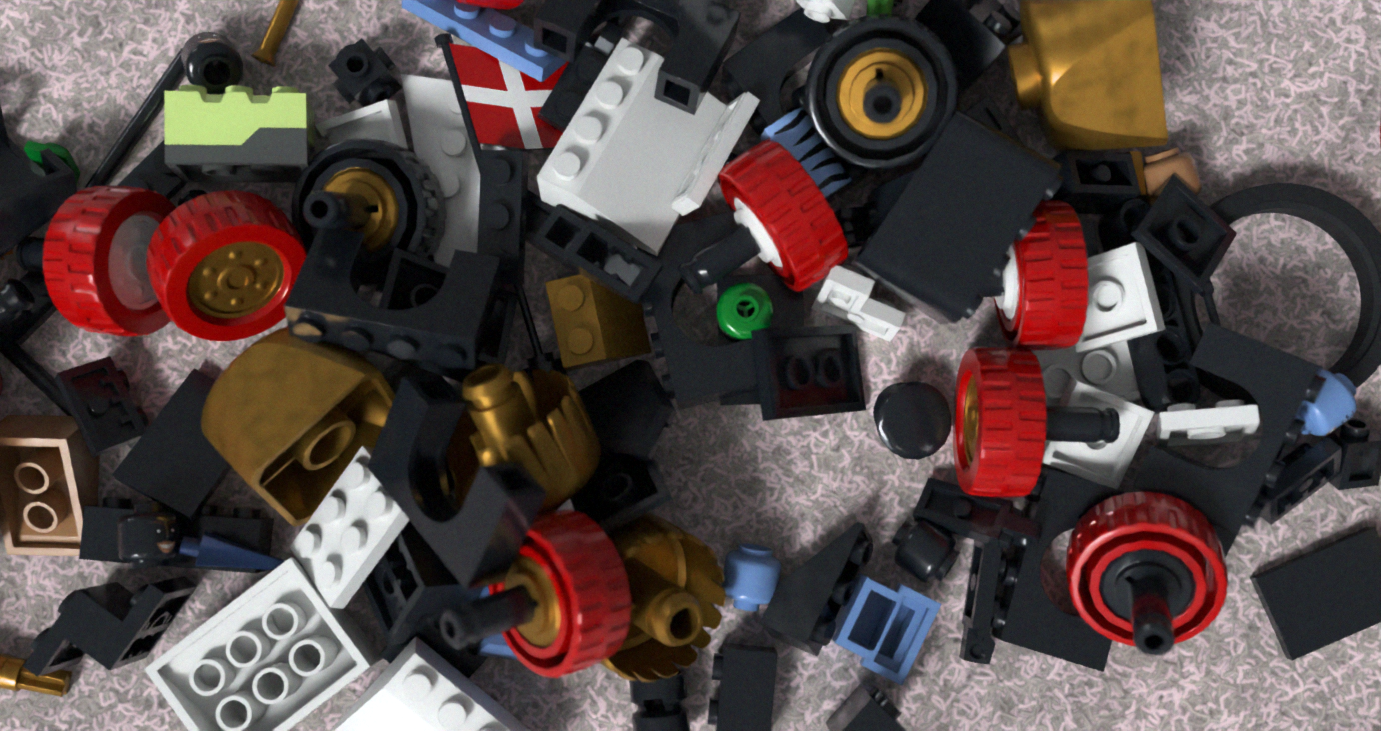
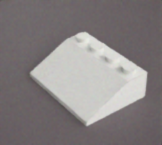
(627, 151)
(264, 658)
(425, 695)

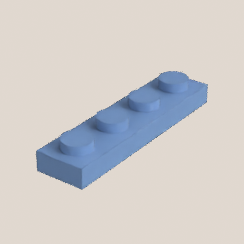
(489, 32)

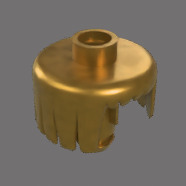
(510, 426)
(671, 594)

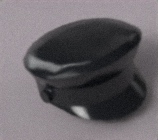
(912, 419)

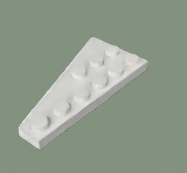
(444, 145)

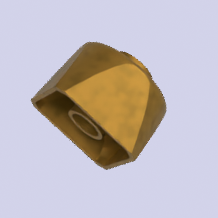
(1090, 73)
(295, 418)

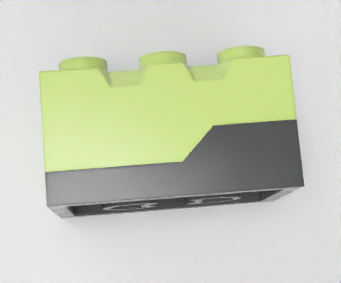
(238, 134)

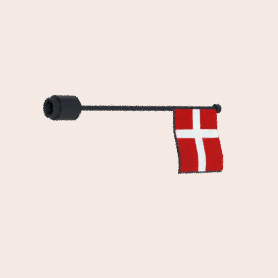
(502, 112)

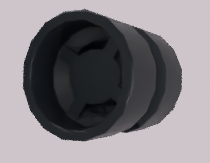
(665, 716)

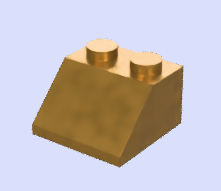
(594, 323)

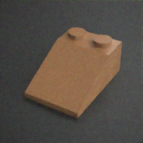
(44, 484)

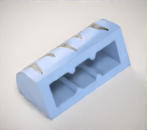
(801, 140)

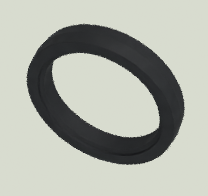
(1354, 235)

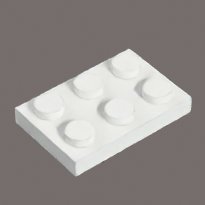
(348, 532)

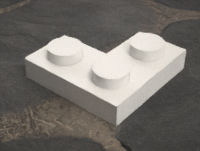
(847, 299)

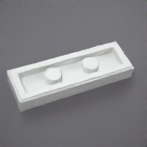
(714, 154)

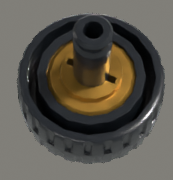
(881, 90)
(372, 191)

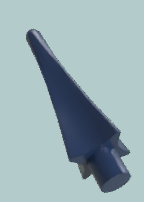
(221, 552)

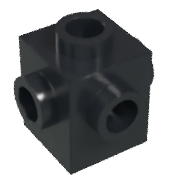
(364, 74)

